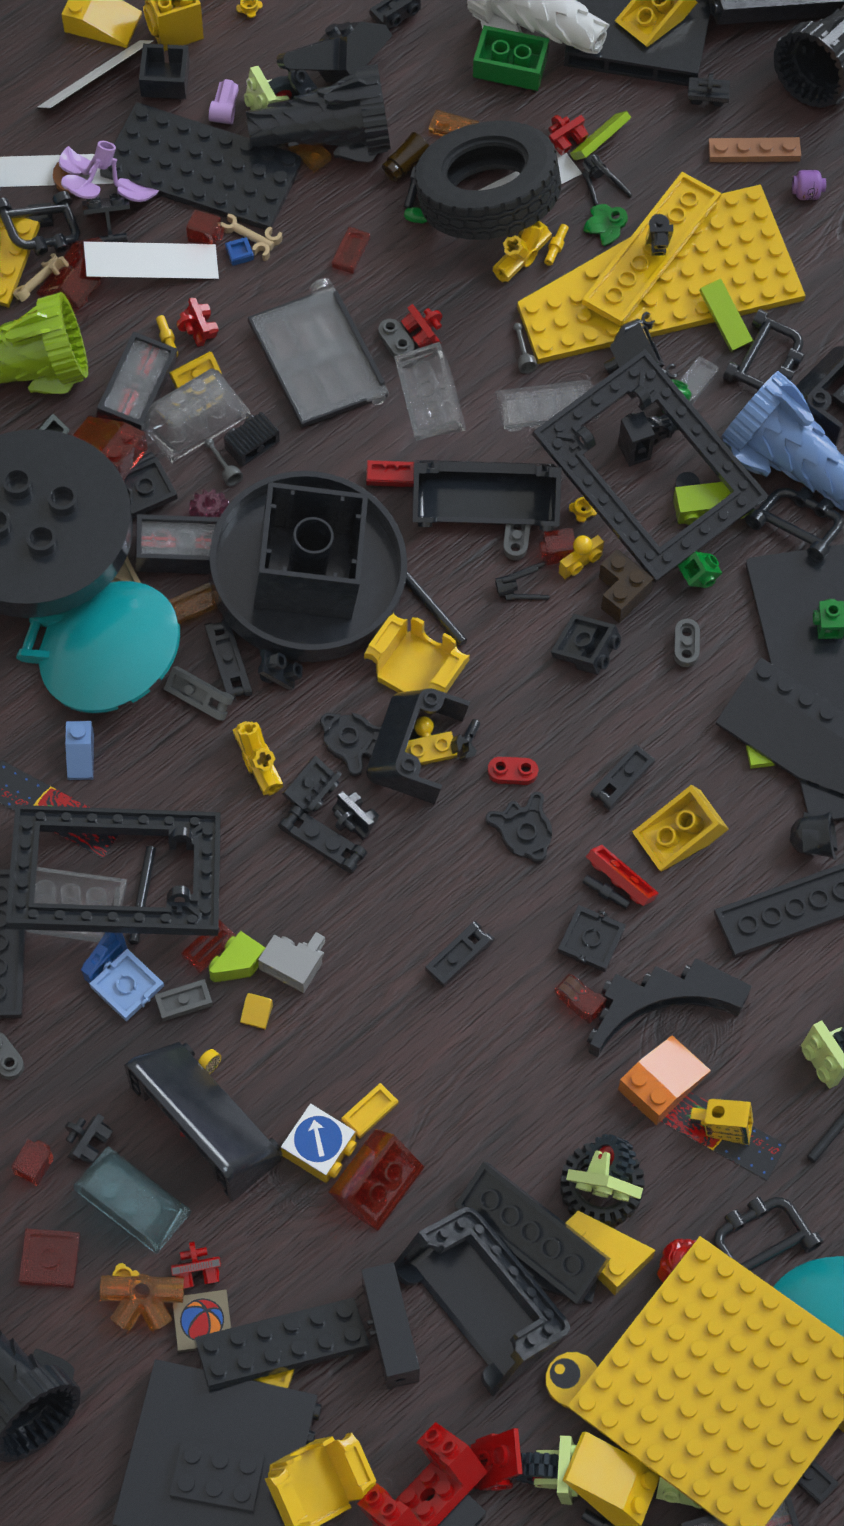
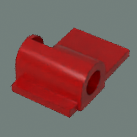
(500, 1458)

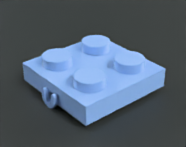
(126, 984)

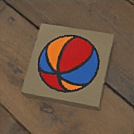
(200, 1316)

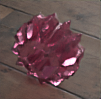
(208, 504)

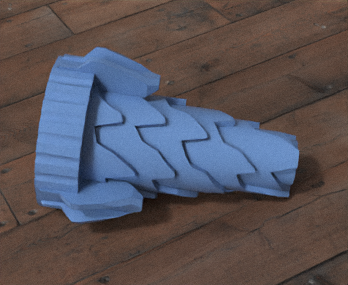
(781, 433)

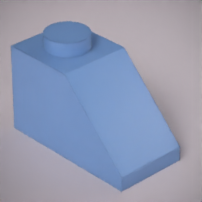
(79, 750)

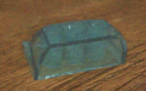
(132, 1199)

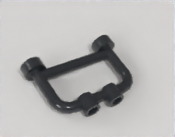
(39, 244)
(765, 323)
(818, 549)
(757, 1209)

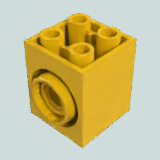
(174, 21)

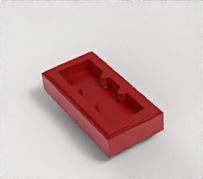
(390, 473)

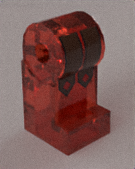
(580, 998)

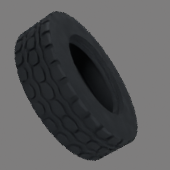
(495, 210)

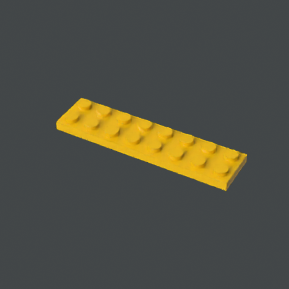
(634, 268)

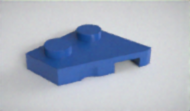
(107, 950)

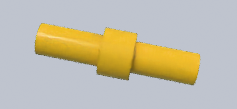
(556, 244)
(166, 334)

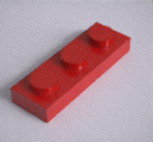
(622, 875)

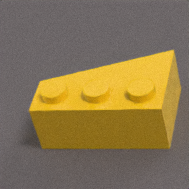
(626, 1253)

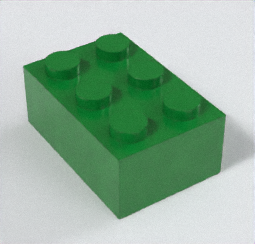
(510, 57)

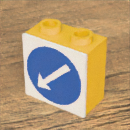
(319, 1144)

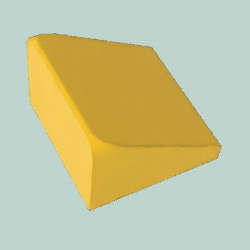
(256, 1011)

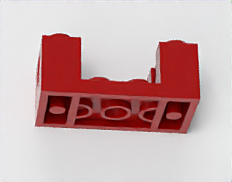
(449, 1476)

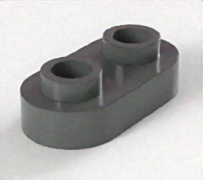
(395, 337)
(517, 539)
(686, 644)
(9, 1053)

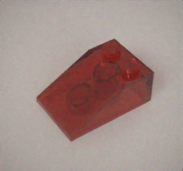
(116, 440)

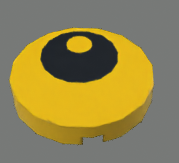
(567, 1376)

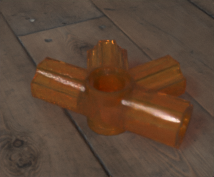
(134, 1304)

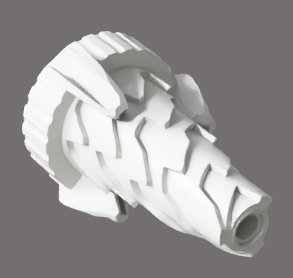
(557, 19)

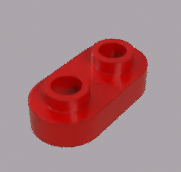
(513, 770)

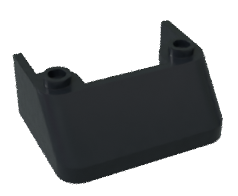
(815, 387)
(389, 762)

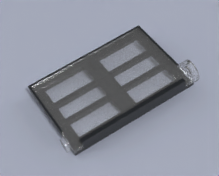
(318, 355)

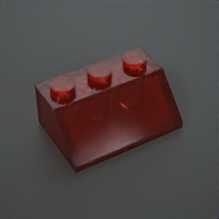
(72, 279)
(376, 1178)

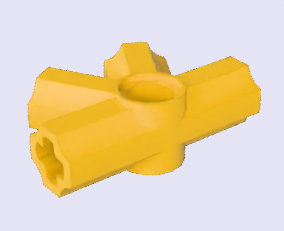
(521, 250)
(258, 757)

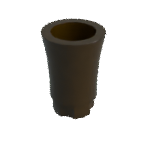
(405, 157)

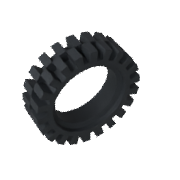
(606, 1215)

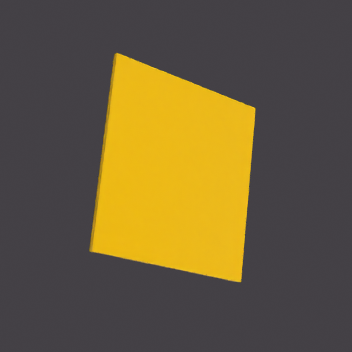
(720, 1388)

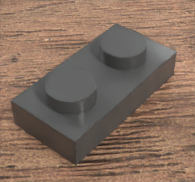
(183, 1000)

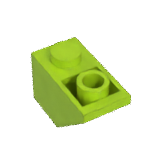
(238, 959)

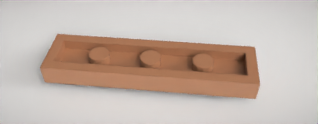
(754, 149)

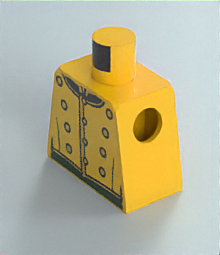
(725, 1120)

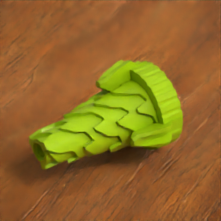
(44, 347)

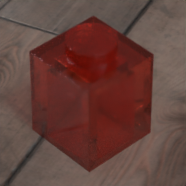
(204, 228)
(557, 545)
(33, 1161)

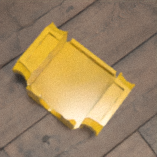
(413, 659)
(319, 1480)

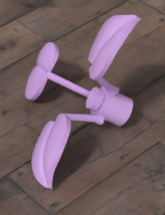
(103, 158)

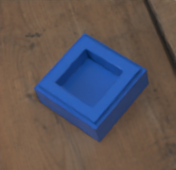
(239, 251)

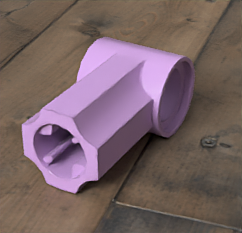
(223, 108)

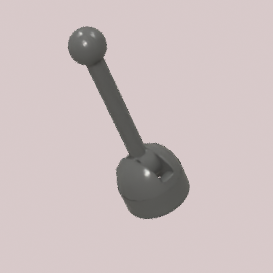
(526, 361)
(230, 474)

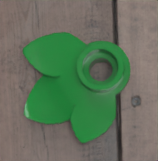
(603, 224)

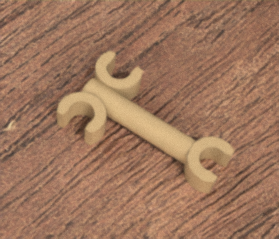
(262, 243)
(49, 267)

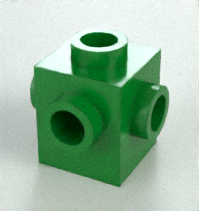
(700, 569)
(829, 619)

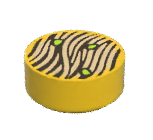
(210, 1060)

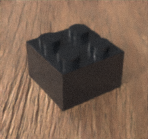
(164, 79)

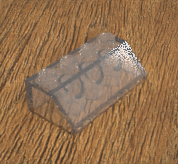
(537, 404)

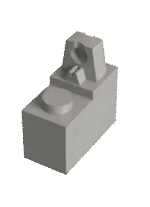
(293, 963)

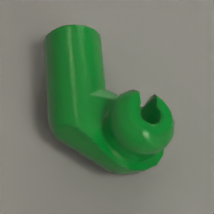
(414, 215)

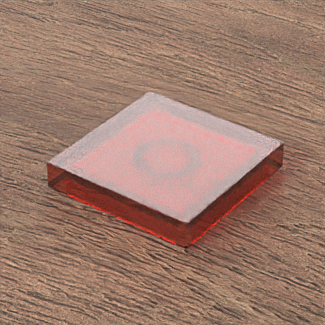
(49, 1258)

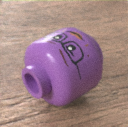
(808, 185)

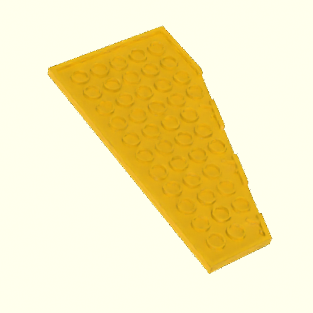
(731, 244)

